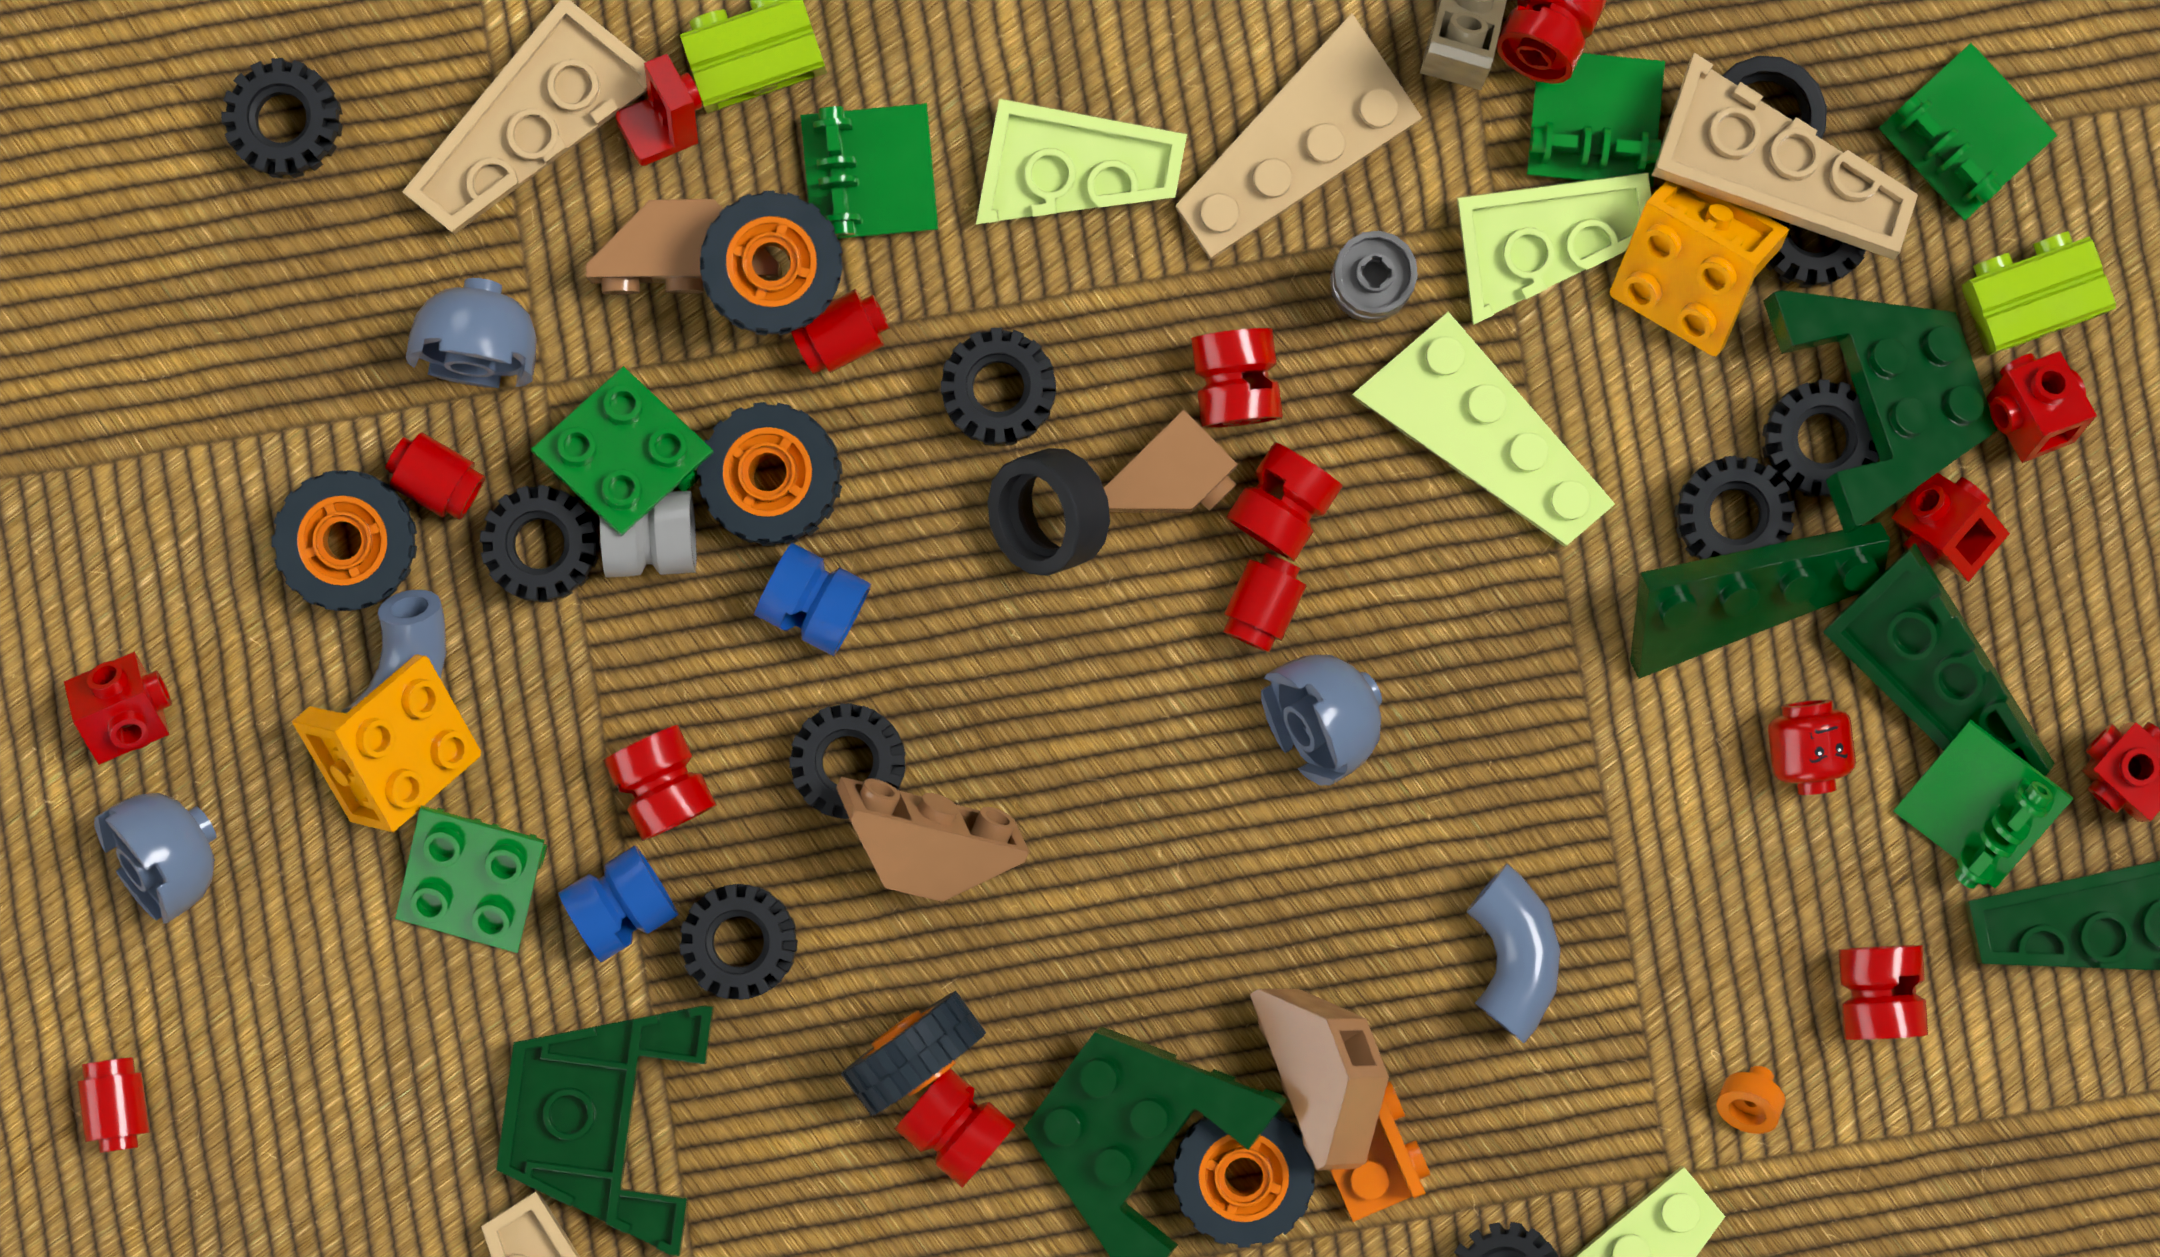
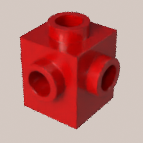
(2040, 405)
(1943, 514)
(118, 707)
(2110, 774)

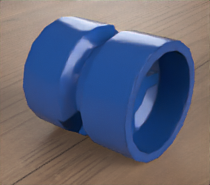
(812, 599)
(618, 904)

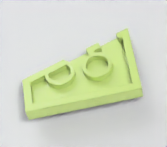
(1073, 161)
(1544, 234)

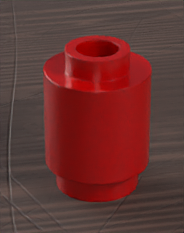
(842, 333)
(434, 476)
(1264, 602)
(113, 1104)

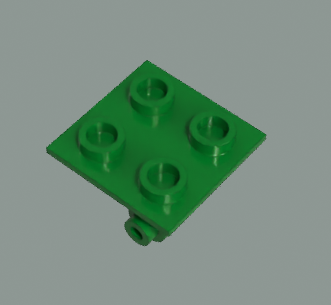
(1598, 120)
(1967, 132)
(871, 169)
(623, 451)
(1982, 806)
(470, 878)

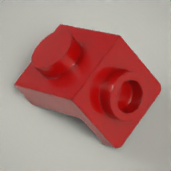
(664, 120)

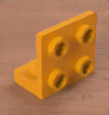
(1695, 263)
(391, 746)

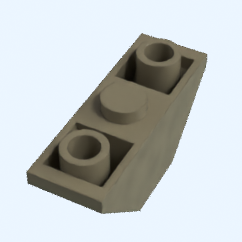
(1463, 41)

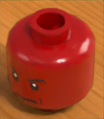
(1811, 746)

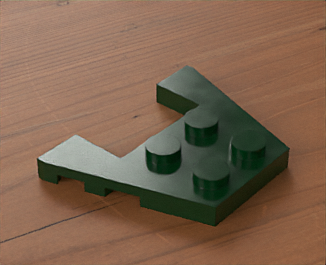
(1910, 382)
(574, 1113)
(1116, 1119)

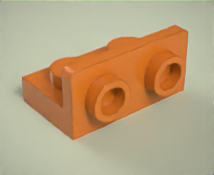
(1391, 1167)

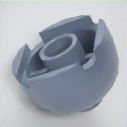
(474, 336)
(1326, 713)
(160, 851)

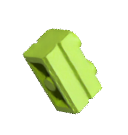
(751, 52)
(2038, 293)

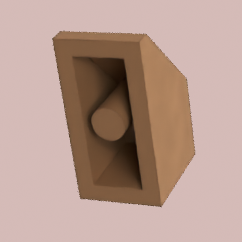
(1173, 473)

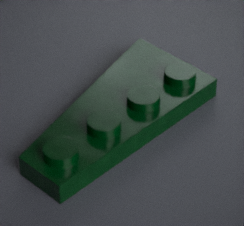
(1738, 594)
(1929, 661)
(2073, 922)

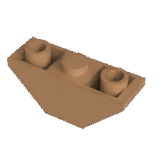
(664, 247)
(928, 841)
(1327, 1072)

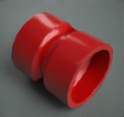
(1548, 37)
(1236, 378)
(1284, 501)
(659, 782)
(1883, 992)
(955, 1127)

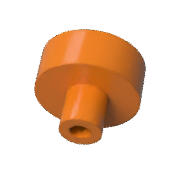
(1751, 1101)

